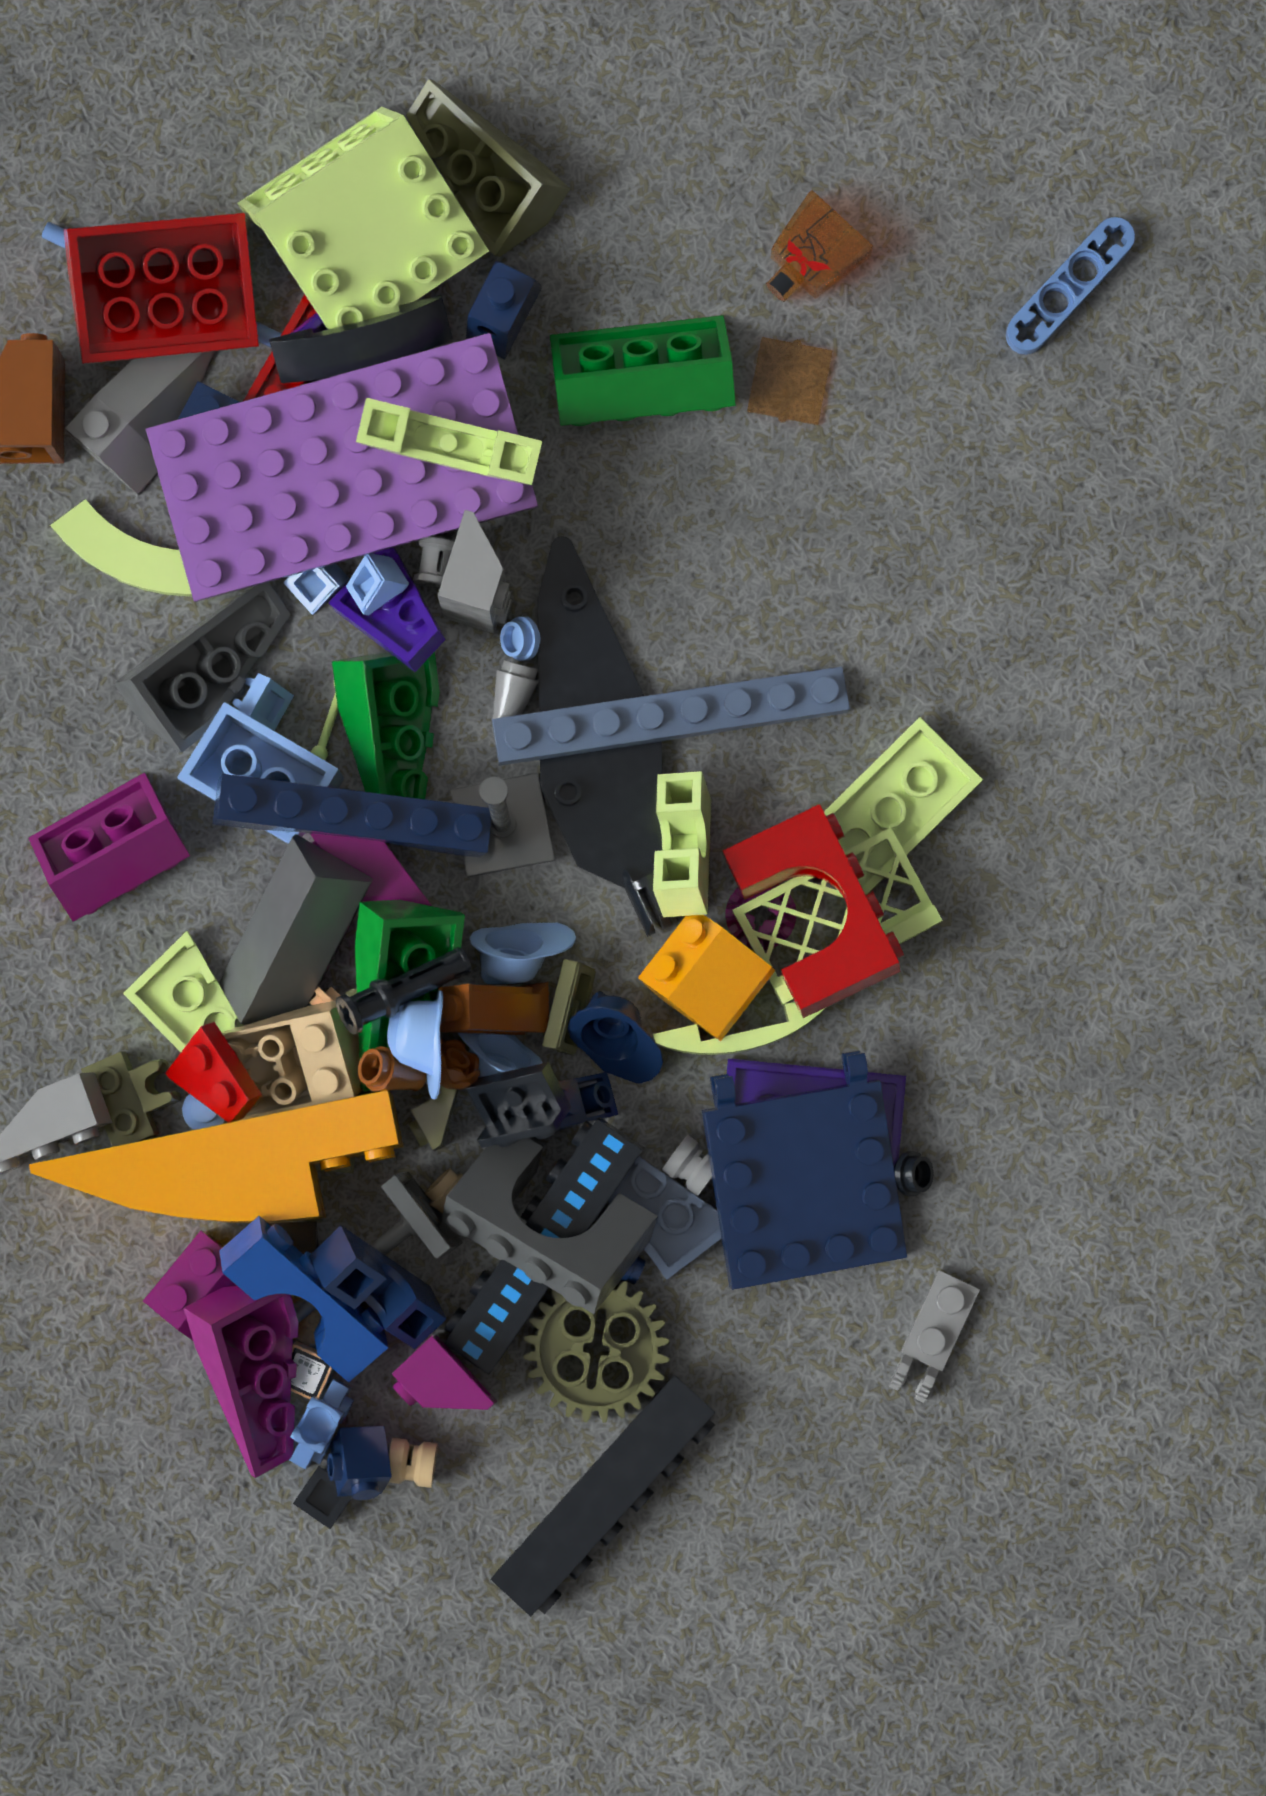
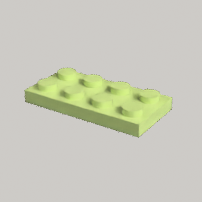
(904, 789)

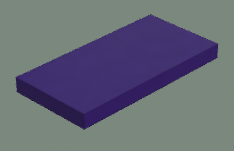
(767, 1080)

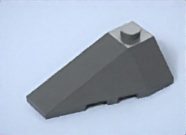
(197, 672)

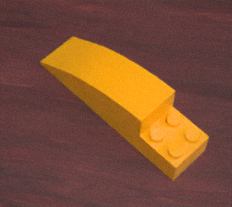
(240, 1166)

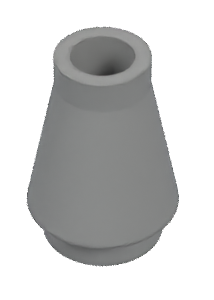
(513, 689)

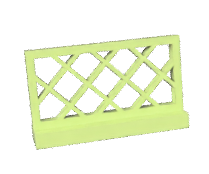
(904, 924)

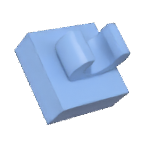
(264, 701)

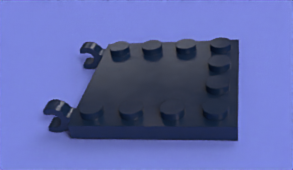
(804, 1179)

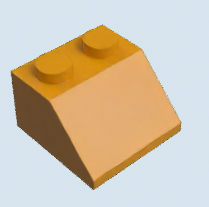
(706, 974)

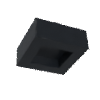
(321, 1499)

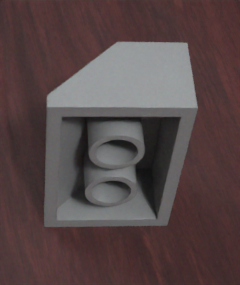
(474, 580)

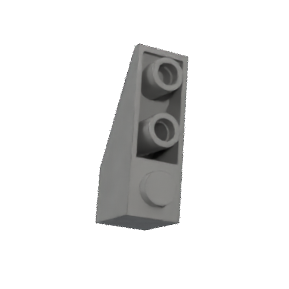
(52, 1116)

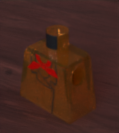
(815, 250)

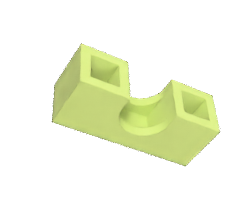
(683, 862)

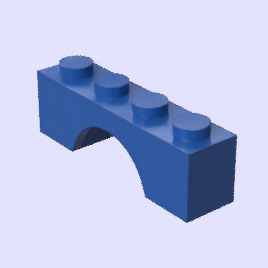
(267, 1263)

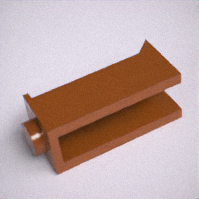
(495, 1009)

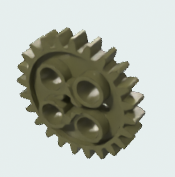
(637, 1355)

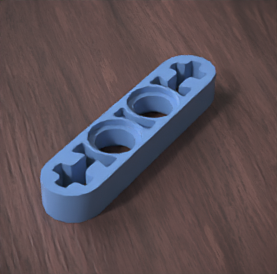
(1067, 284)

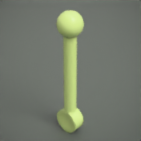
(320, 750)

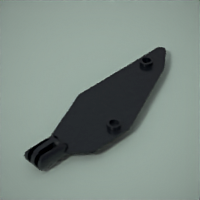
(604, 796)

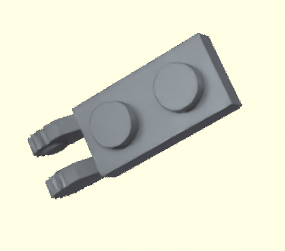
(935, 1331)

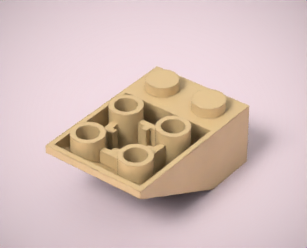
(298, 1058)

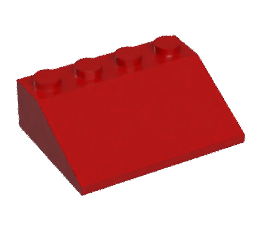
(161, 287)

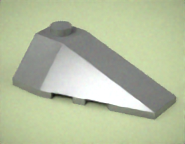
(137, 398)

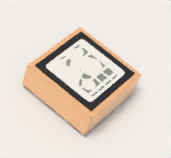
(311, 1371)

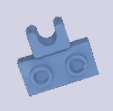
(320, 1424)

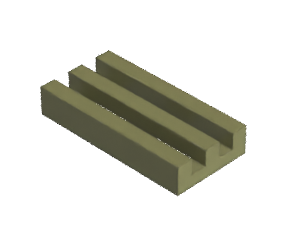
(570, 997)

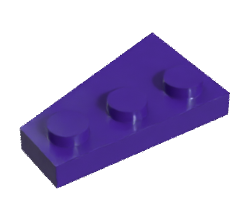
(400, 625)

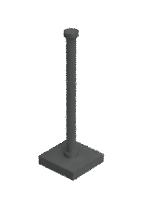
(517, 827)
(416, 1218)

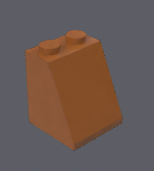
(32, 401)

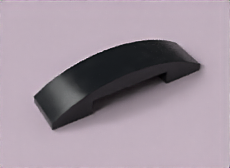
(361, 344)

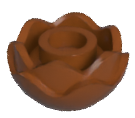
(458, 1065)

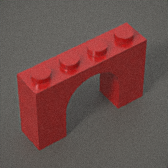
(811, 848)

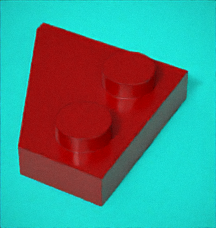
(215, 1075)

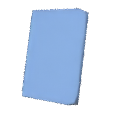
(376, 582)
(317, 586)

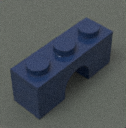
(362, 1273)

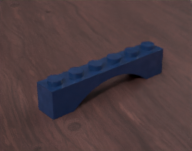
(352, 814)

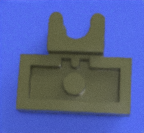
(131, 1096)

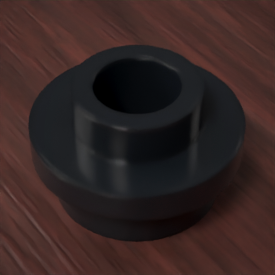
(913, 1173)

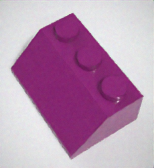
(108, 847)

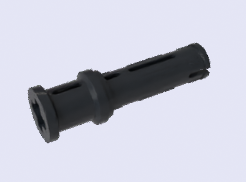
(386, 996)

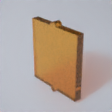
(789, 381)

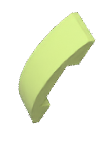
(448, 442)
(688, 1039)

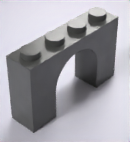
(578, 1266)

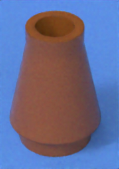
(384, 1072)

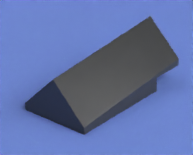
(293, 932)

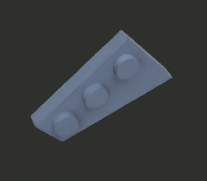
(683, 1223)

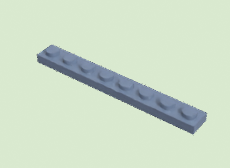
(670, 716)

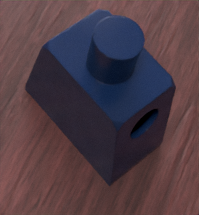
(502, 306)

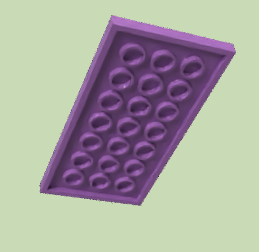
(289, 489)

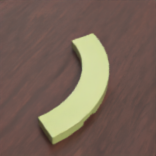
(121, 555)

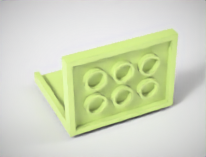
(365, 222)

